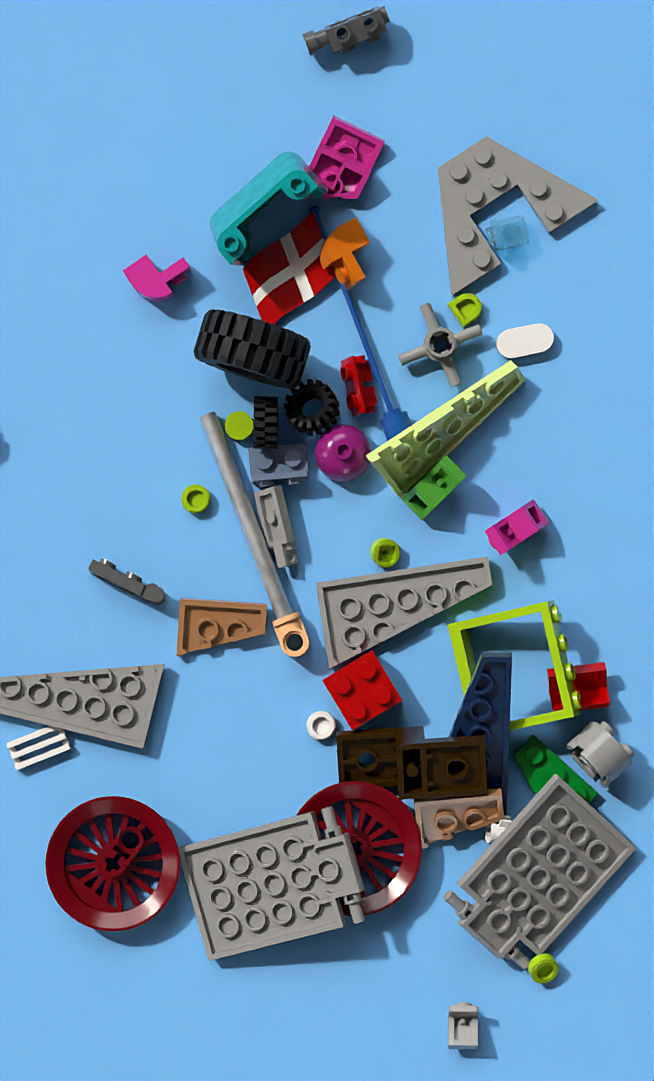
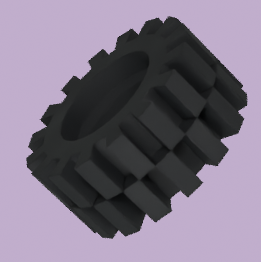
(322, 418)
(265, 422)

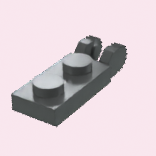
(129, 582)

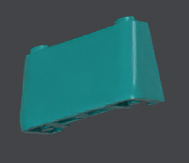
(284, 174)

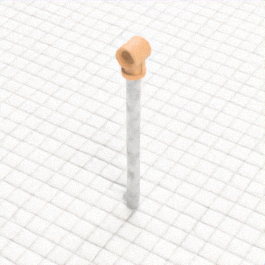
(287, 621)

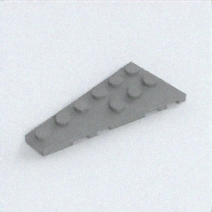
(380, 605)
(96, 702)

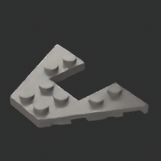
(478, 179)

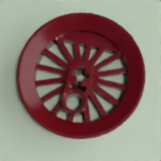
(394, 816)
(83, 901)

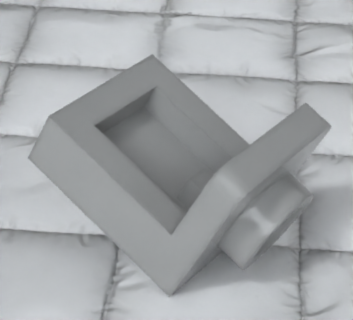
(463, 1026)

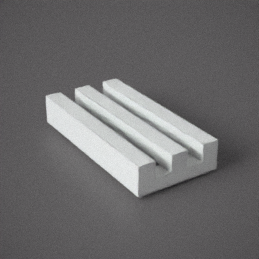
(16, 754)

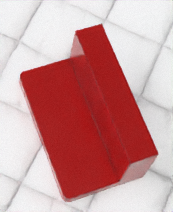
(589, 682)

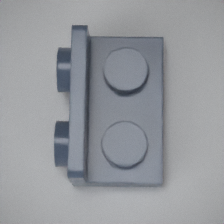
(279, 464)

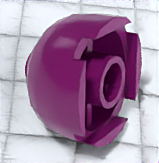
(343, 453)

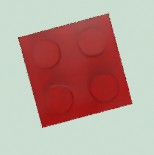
(362, 690)

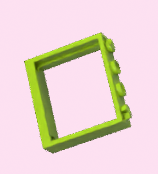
(557, 644)

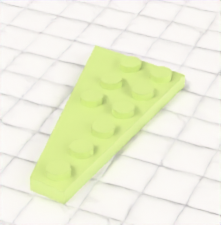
(424, 444)

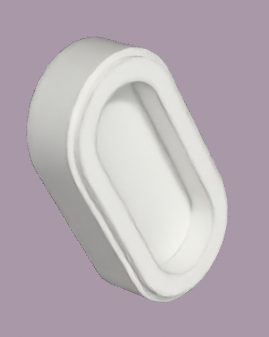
(524, 341)

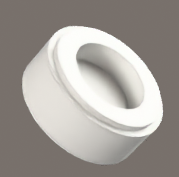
(321, 725)

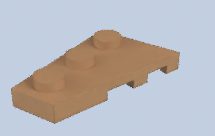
(216, 622)
(446, 816)

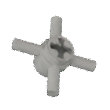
(445, 334)

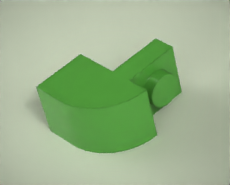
(434, 487)

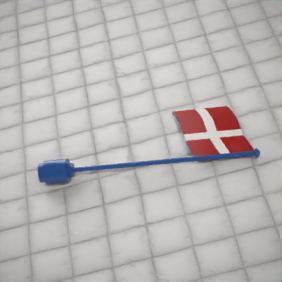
(291, 275)

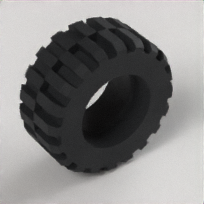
(252, 348)

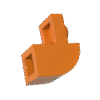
(339, 251)

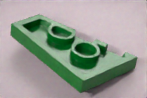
(540, 765)

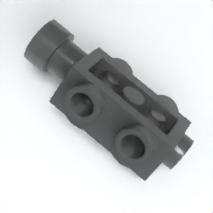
(355, 32)

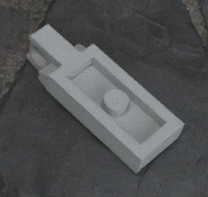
(276, 525)

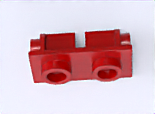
(358, 398)

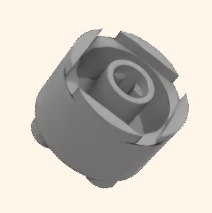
(600, 752)

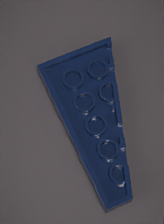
(487, 713)

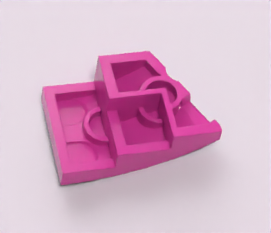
(345, 159)

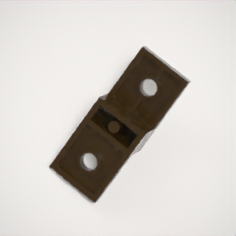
(413, 762)

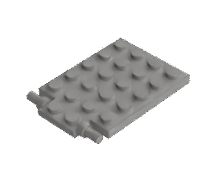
(539, 873)
(272, 883)

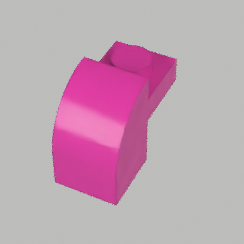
(151, 283)
(516, 527)

